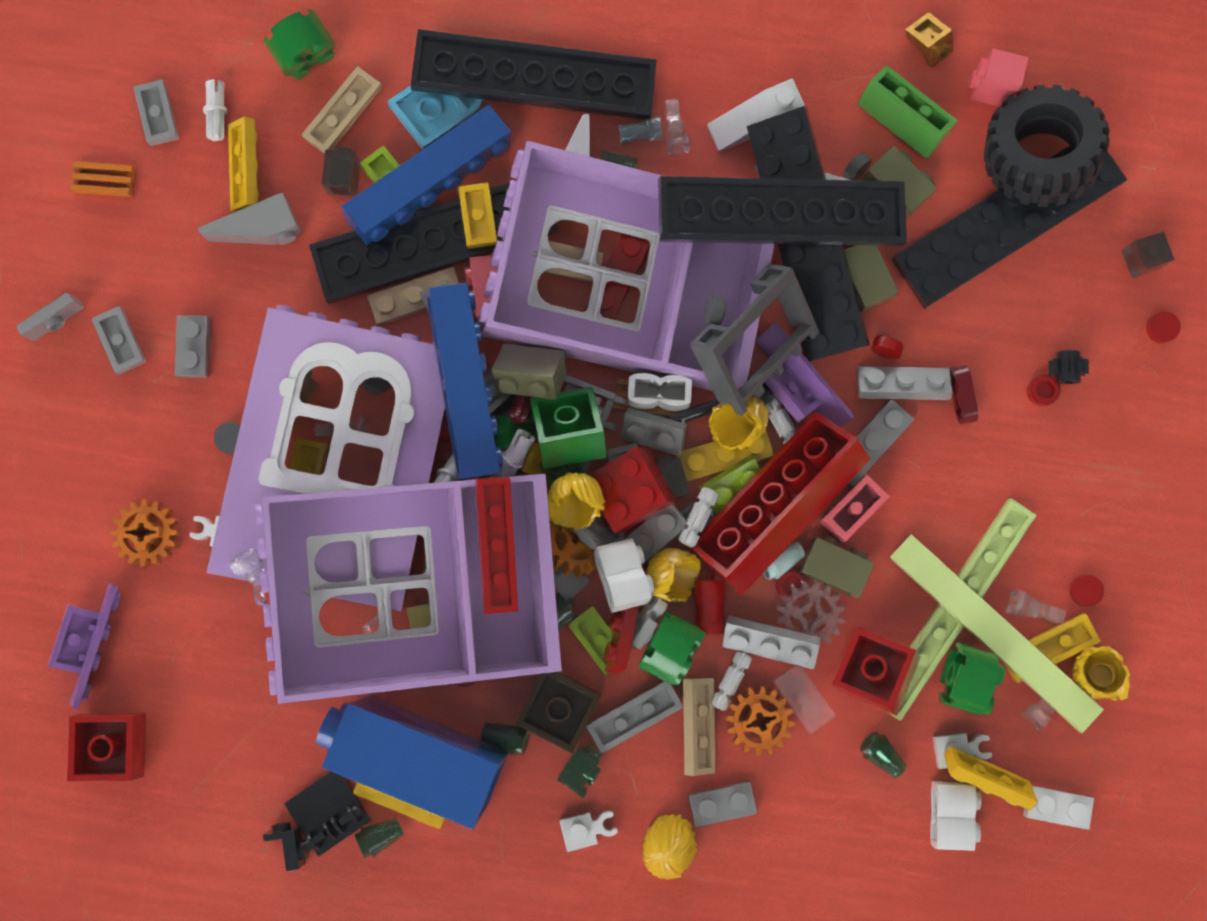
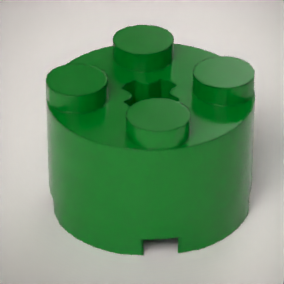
(300, 43)
(671, 649)
(970, 679)

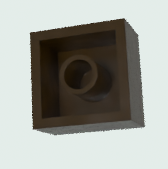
(558, 709)

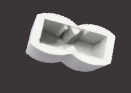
(668, 392)
(623, 574)
(954, 816)

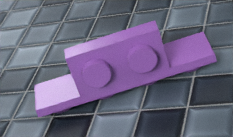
(800, 385)
(79, 640)

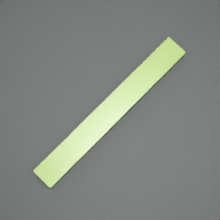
(978, 574)
(996, 634)

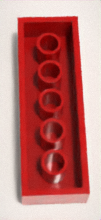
(780, 502)

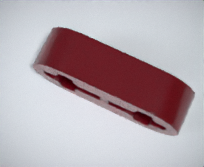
(963, 395)

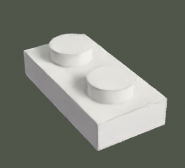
(1061, 808)

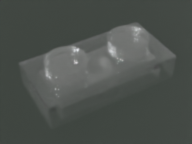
(804, 698)

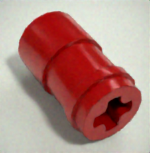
(710, 605)

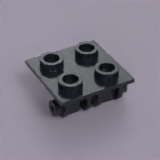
(327, 812)

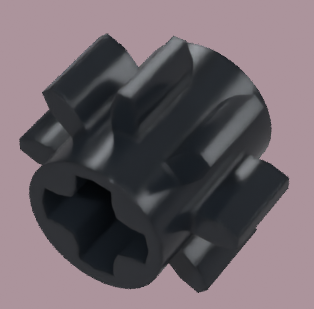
(1068, 367)

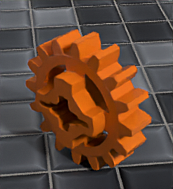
(145, 545)
(570, 551)
(764, 734)

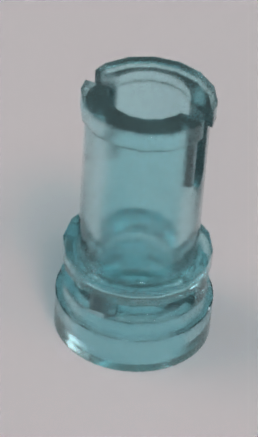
(649, 129)

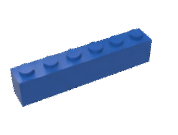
(427, 175)
(463, 381)

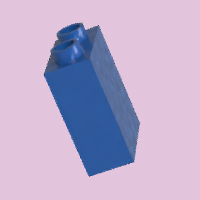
(411, 758)

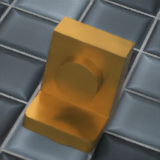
(932, 38)

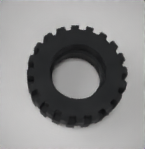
(1053, 113)

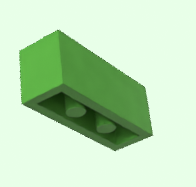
(906, 112)

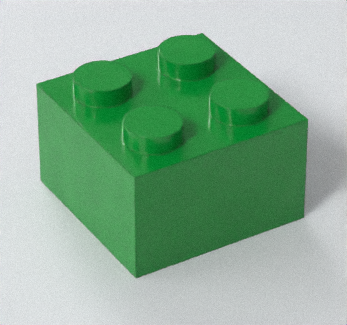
(569, 428)

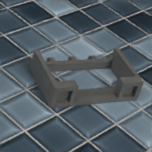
(714, 340)

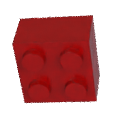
(632, 489)
(876, 670)
(106, 747)

